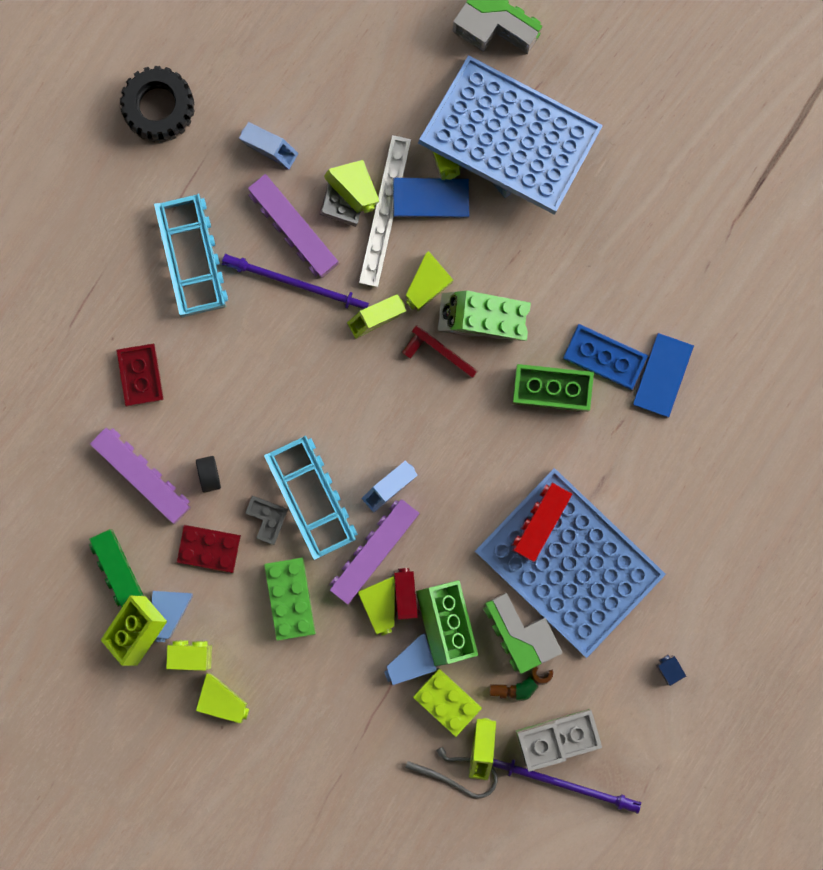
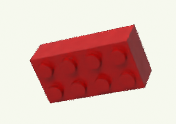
(540, 525)

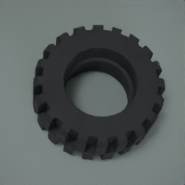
(150, 80)

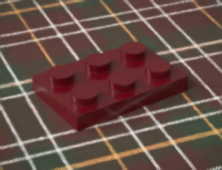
(140, 375)
(208, 548)

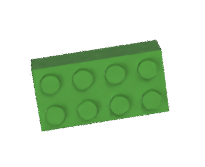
(553, 388)
(290, 599)
(447, 623)

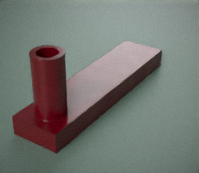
(421, 336)

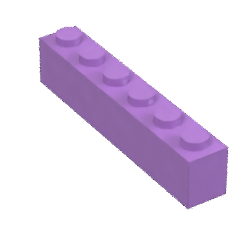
(290, 222)
(144, 479)
(374, 552)

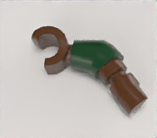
(520, 691)

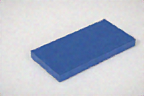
(430, 197)
(605, 357)
(663, 375)

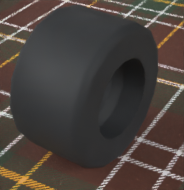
(208, 474)

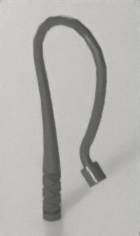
(429, 772)

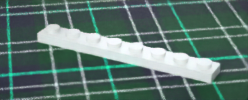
(384, 213)

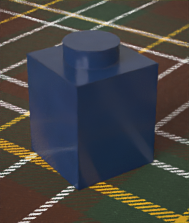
(670, 669)

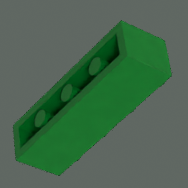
(116, 566)

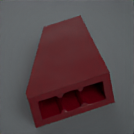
(405, 594)

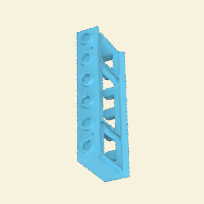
(209, 242)
(325, 480)

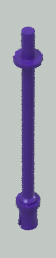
(243, 265)
(620, 802)

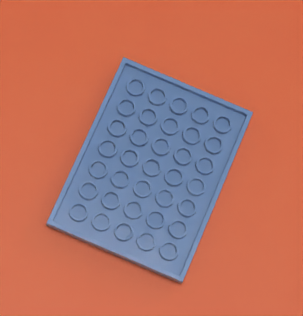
(510, 134)
(583, 575)

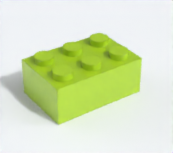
(133, 630)
(189, 656)
(447, 702)

